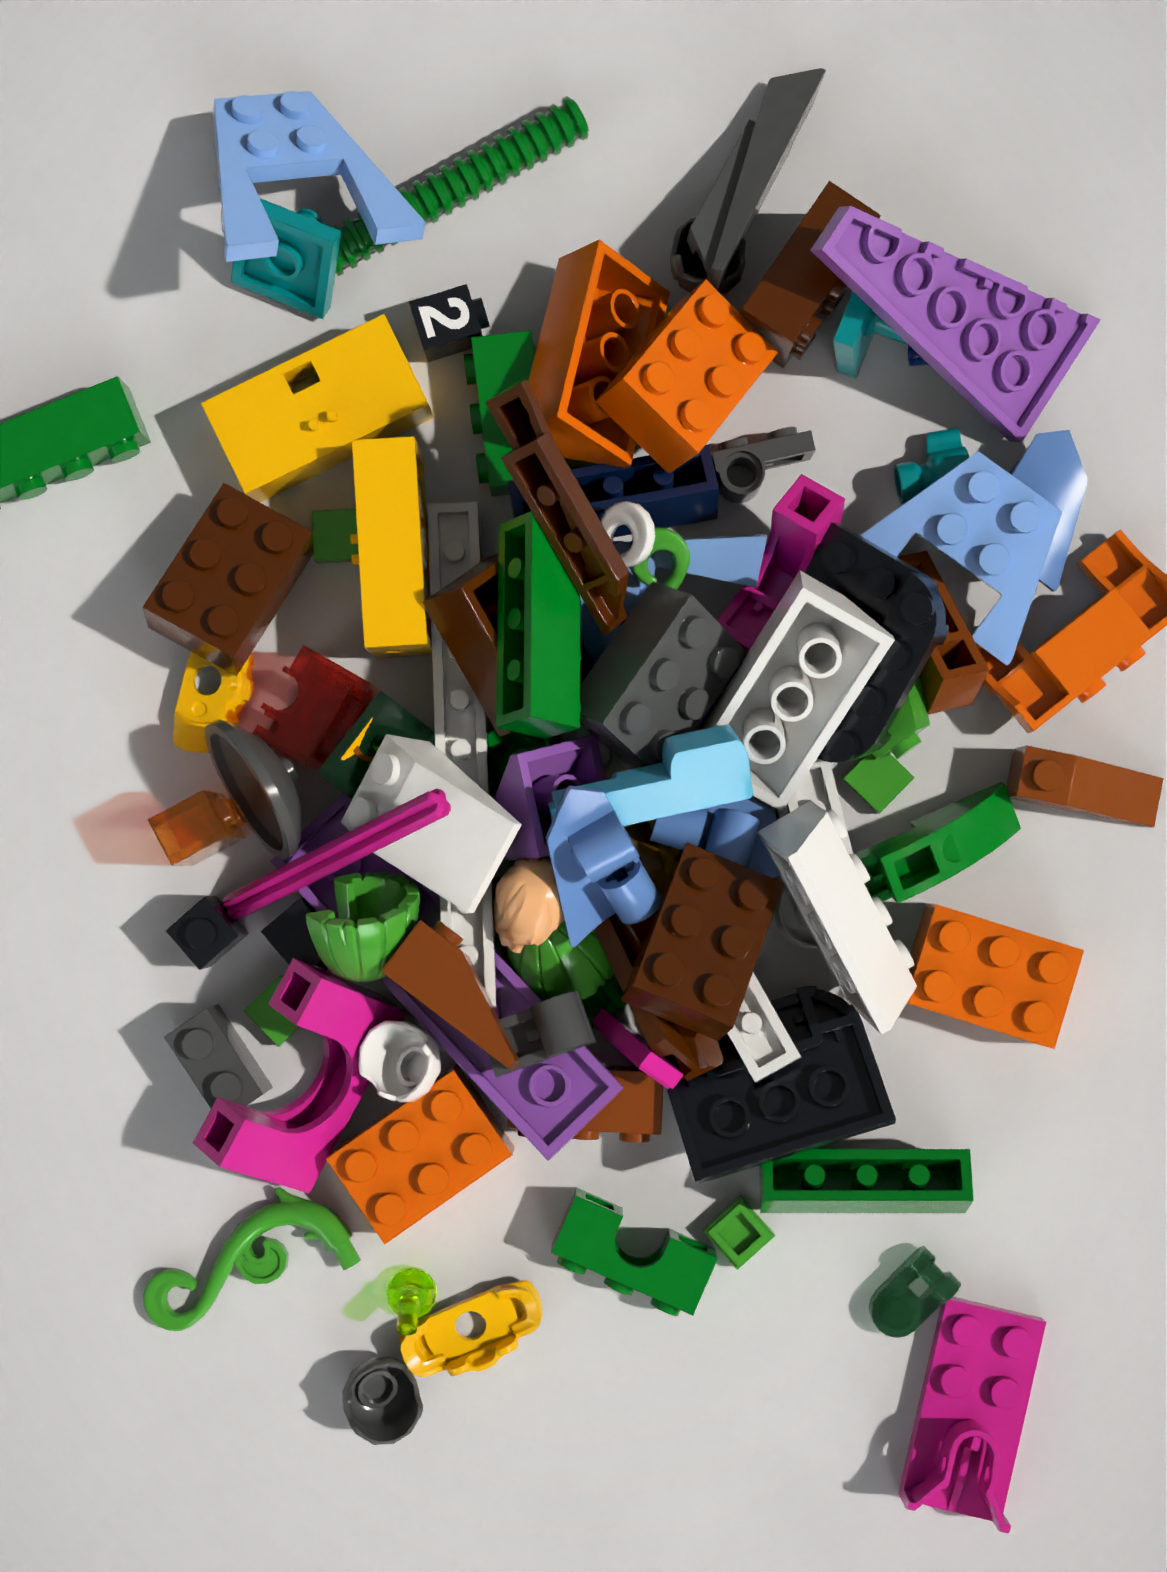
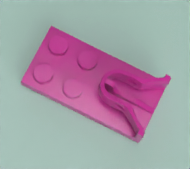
(972, 1410)

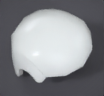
(399, 1060)

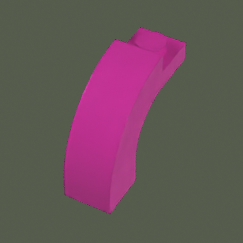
(794, 536)

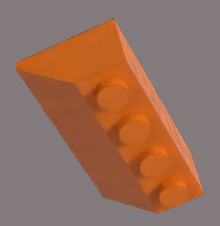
(591, 328)

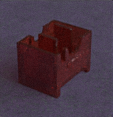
(323, 712)

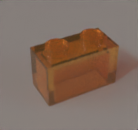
(198, 827)

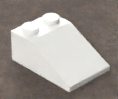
(452, 854)

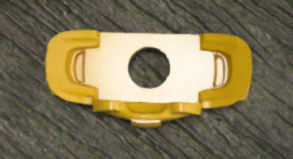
(197, 710)
(437, 1346)

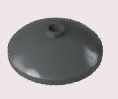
(259, 785)

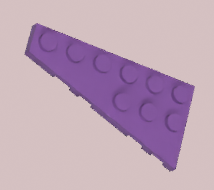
(969, 323)

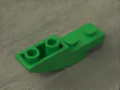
(940, 844)

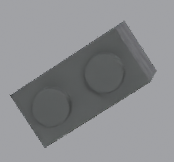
(218, 1058)

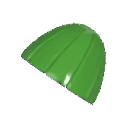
(372, 924)
(560, 968)

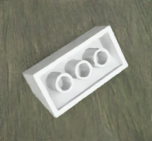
(799, 684)
(841, 913)

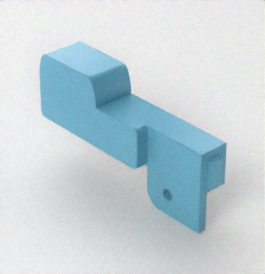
(695, 774)

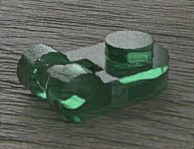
(897, 1308)

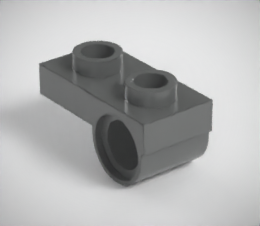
(782, 448)
(546, 1031)

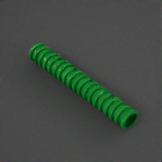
(475, 174)

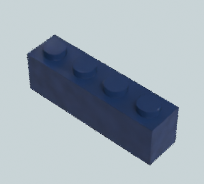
(671, 499)

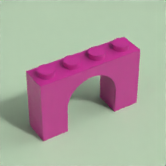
(295, 1140)

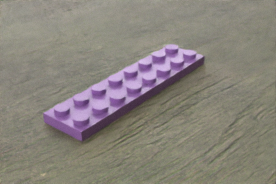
(543, 1100)

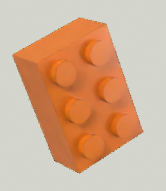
(687, 377)
(992, 974)
(421, 1154)

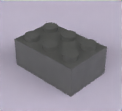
(657, 675)

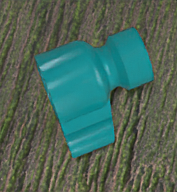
(943, 454)

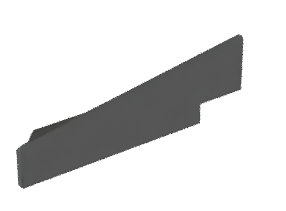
(751, 171)

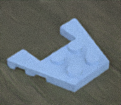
(990, 529)

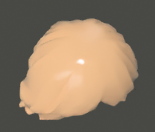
(527, 904)

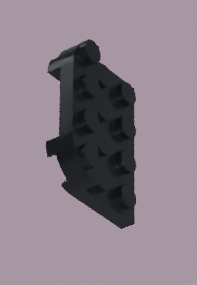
(900, 602)
(810, 1103)

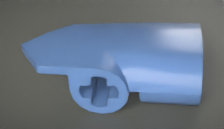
(1055, 473)
(723, 830)
(596, 865)

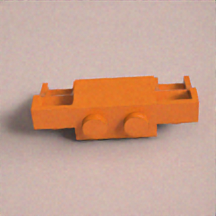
(1090, 643)

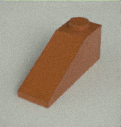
(956, 667)
(1083, 786)
(447, 983)

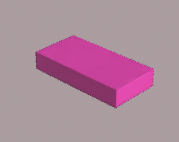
(636, 1049)

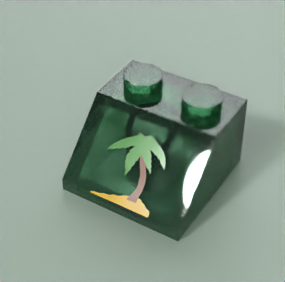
(355, 752)

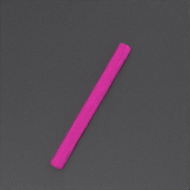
(338, 853)

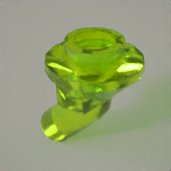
(411, 1296)

